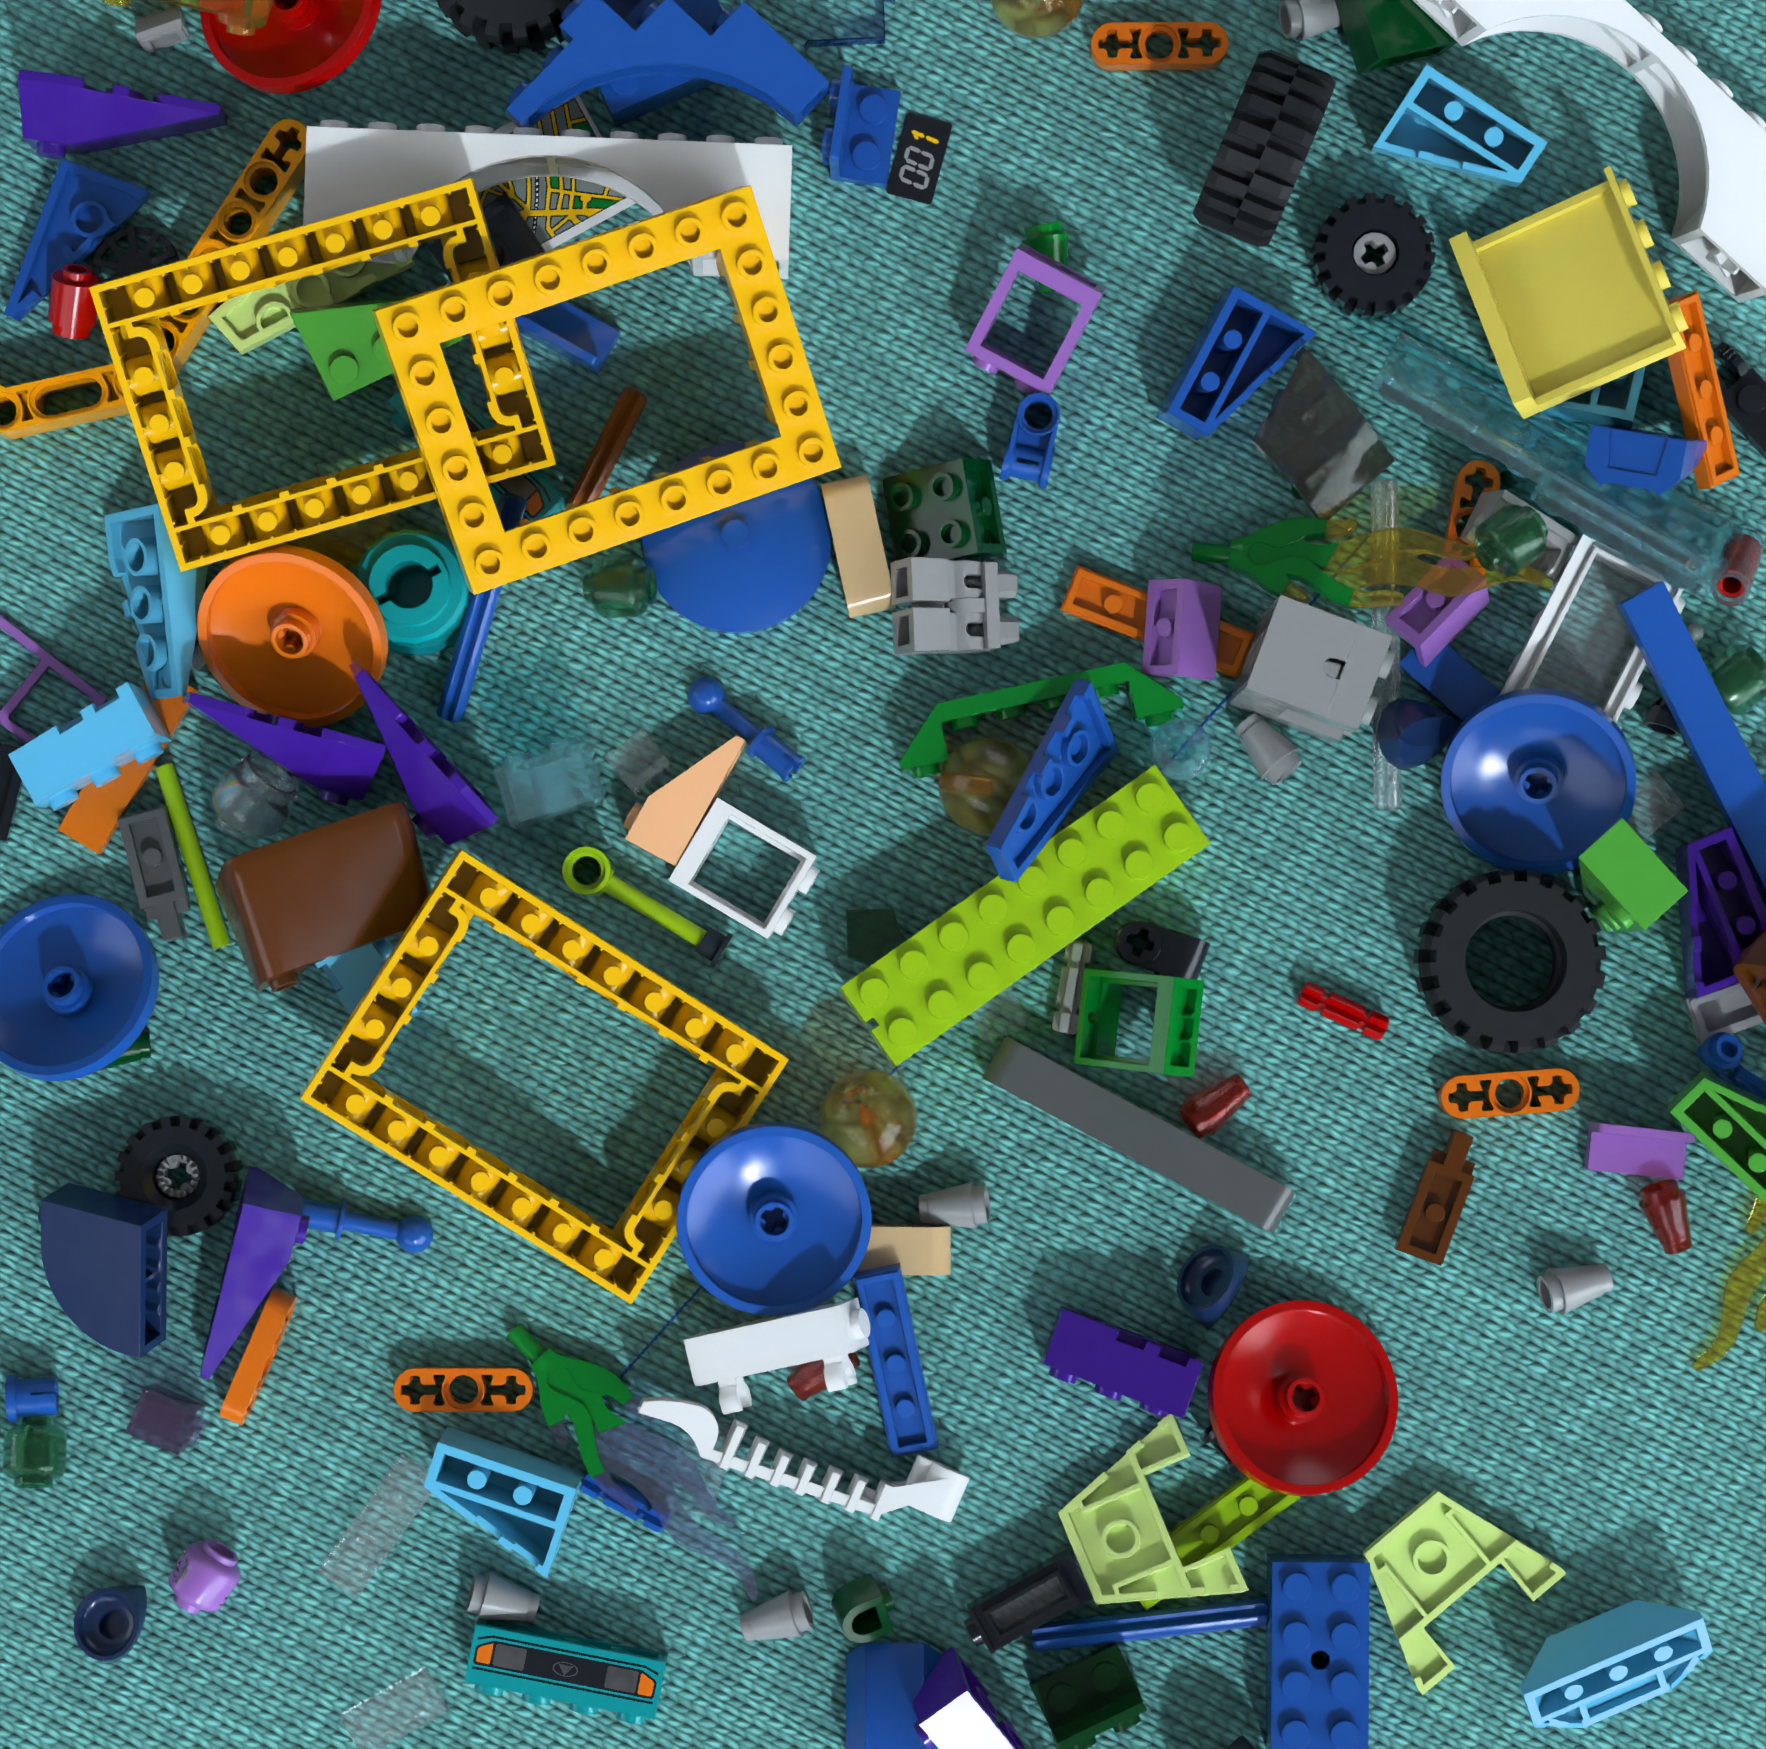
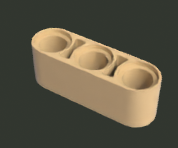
(858, 545)
(916, 1248)

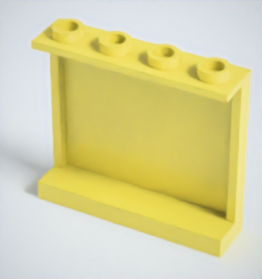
(1571, 296)

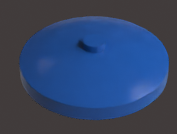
(746, 561)
(1537, 779)
(73, 986)
(773, 1218)

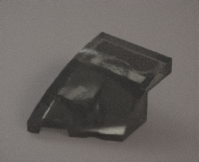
(1320, 440)

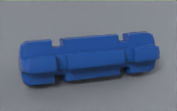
(645, 1510)

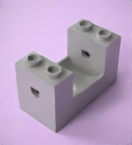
(1312, 670)

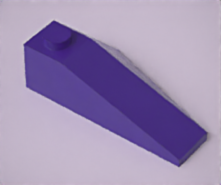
(74, 118)
(262, 1245)

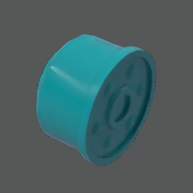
(416, 589)

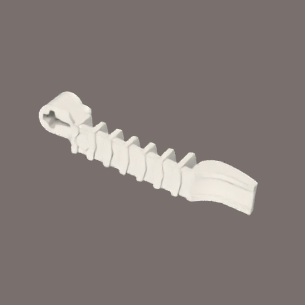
(928, 1488)

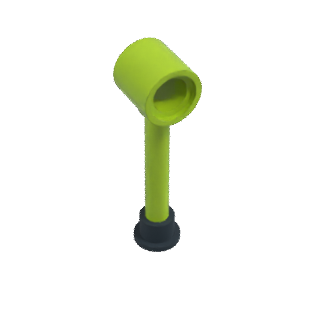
(709, 943)

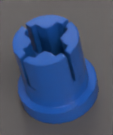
(30, 1397)

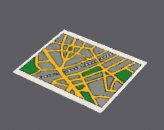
(559, 205)

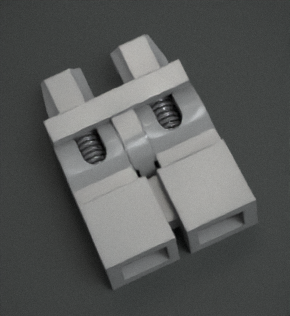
(950, 606)

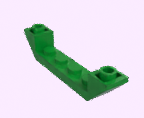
(1146, 699)

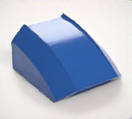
(1641, 457)
(881, 1693)

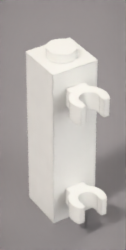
(777, 1343)

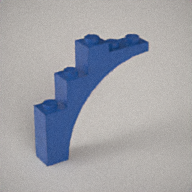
(604, 49)

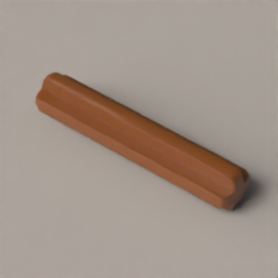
(608, 446)

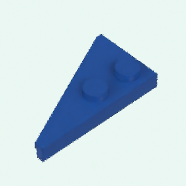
(74, 221)

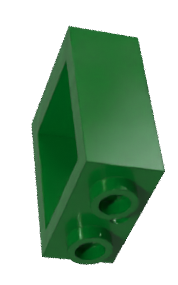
(1173, 1028)

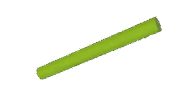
(192, 856)

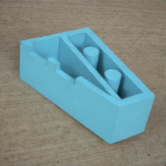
(1458, 133)

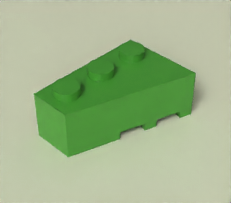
(347, 343)
(1728, 1124)

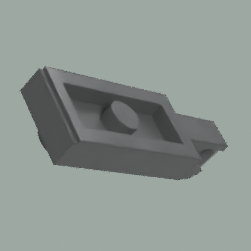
(156, 869)

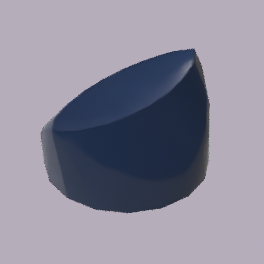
(1413, 732)
(1211, 1282)
(110, 1621)

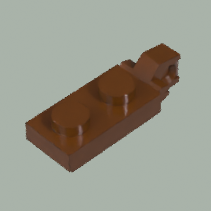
(1438, 1201)

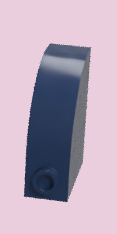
(107, 1265)

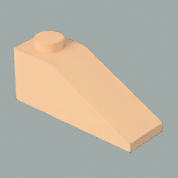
(678, 808)

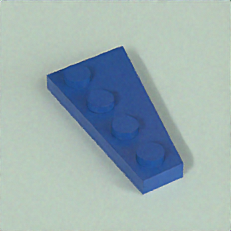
(1055, 781)

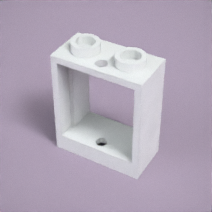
(702, 846)

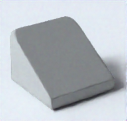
(162, 29)

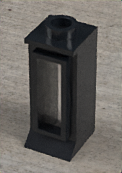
(1026, 1602)

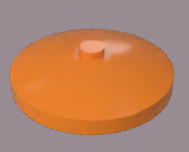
(286, 629)

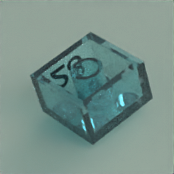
(550, 783)

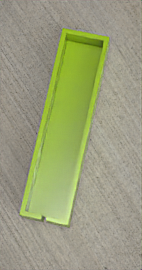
(1017, 926)

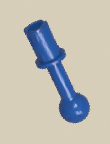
(708, 697)
(411, 1233)

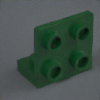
(945, 511)
(1089, 1698)

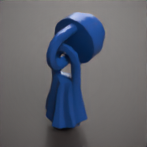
(1723, 1053)

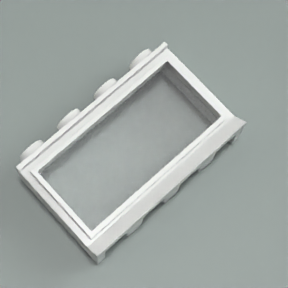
(1580, 634)

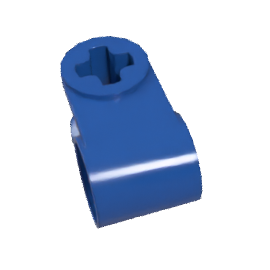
(1031, 444)

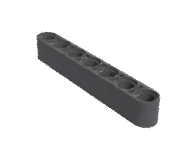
(1139, 1134)

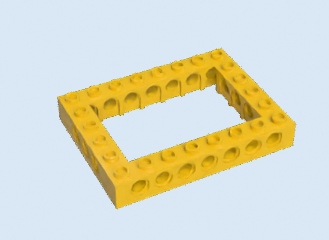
(419, 323)
(213, 532)
(614, 1257)

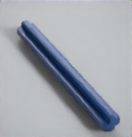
(475, 628)
(1150, 1624)

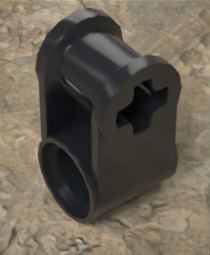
(1167, 952)

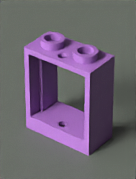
(1056, 277)

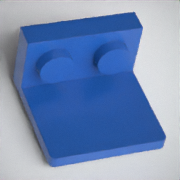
(862, 132)

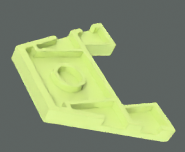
(1125, 1539)
(1432, 1562)

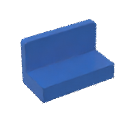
(571, 334)

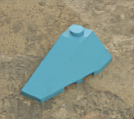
(158, 596)

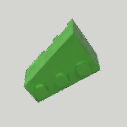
(1626, 881)

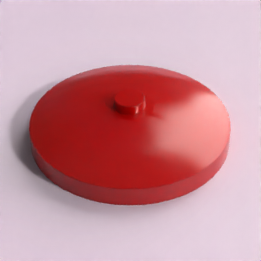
(298, 47)
(1302, 1398)

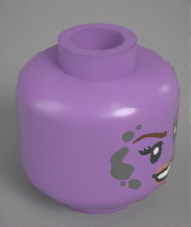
(204, 1576)

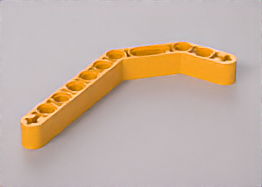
(186, 329)

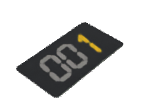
(919, 158)

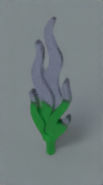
(632, 1453)

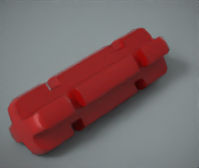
(1343, 1010)

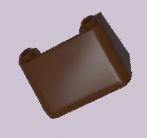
(323, 893)

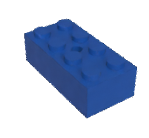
(1315, 1607)

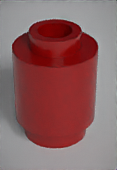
(71, 302)

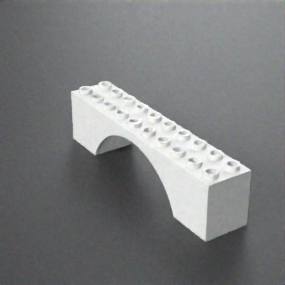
(1714, 140)
(379, 164)

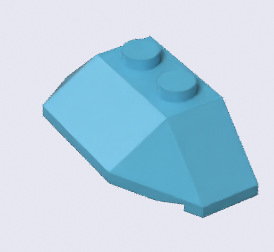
(1613, 1663)

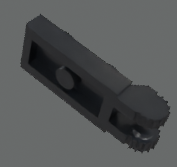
(1744, 398)

